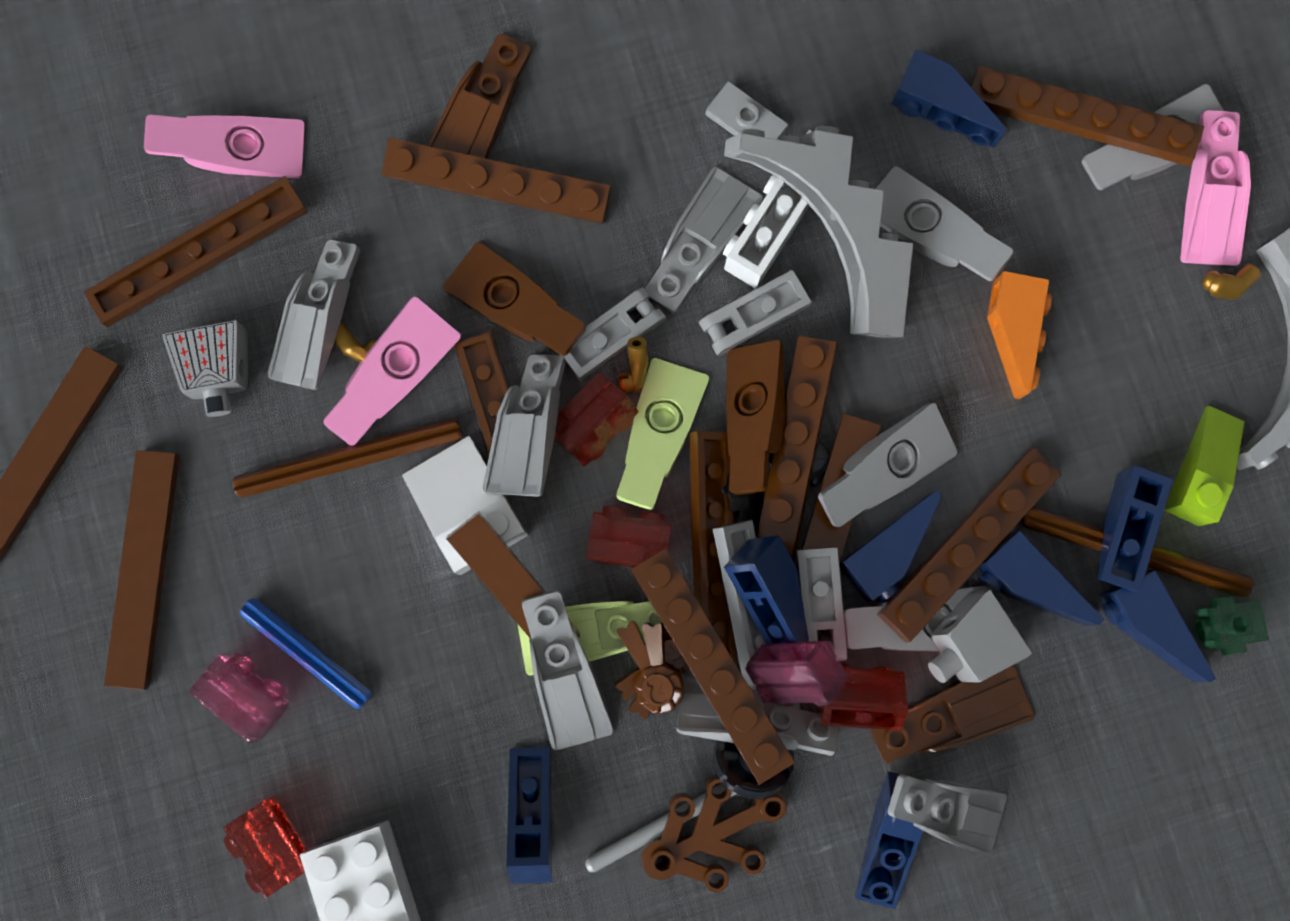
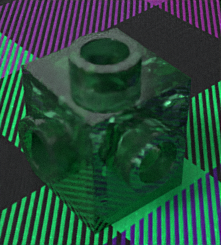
(1231, 624)

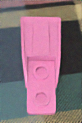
(230, 143)
(1217, 194)
(391, 369)

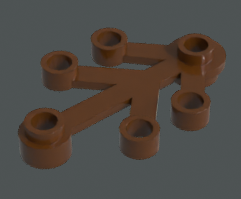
(708, 837)

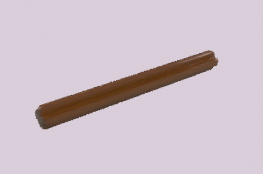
(346, 458)
(1160, 559)

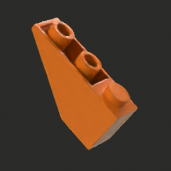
(1016, 325)

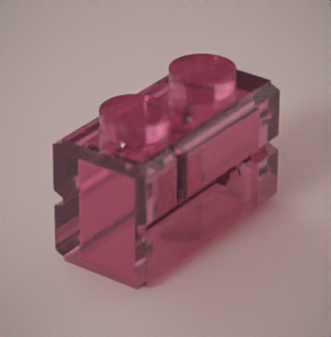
(796, 673)
(240, 696)

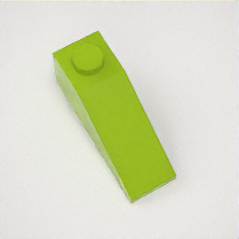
(1207, 469)

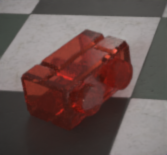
(593, 419)
(625, 539)
(868, 700)
(266, 847)

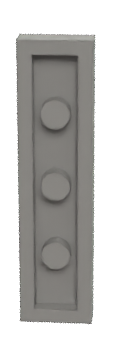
(746, 634)

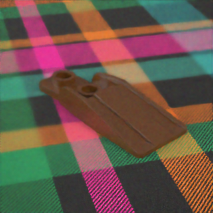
(482, 100)
(512, 300)
(754, 413)
(957, 716)

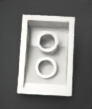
(451, 491)

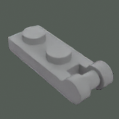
(756, 312)
(611, 332)
(822, 596)

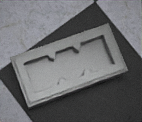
(738, 111)

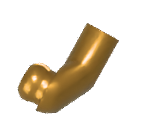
(1230, 286)
(350, 345)
(638, 364)

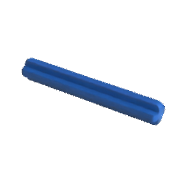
(305, 653)

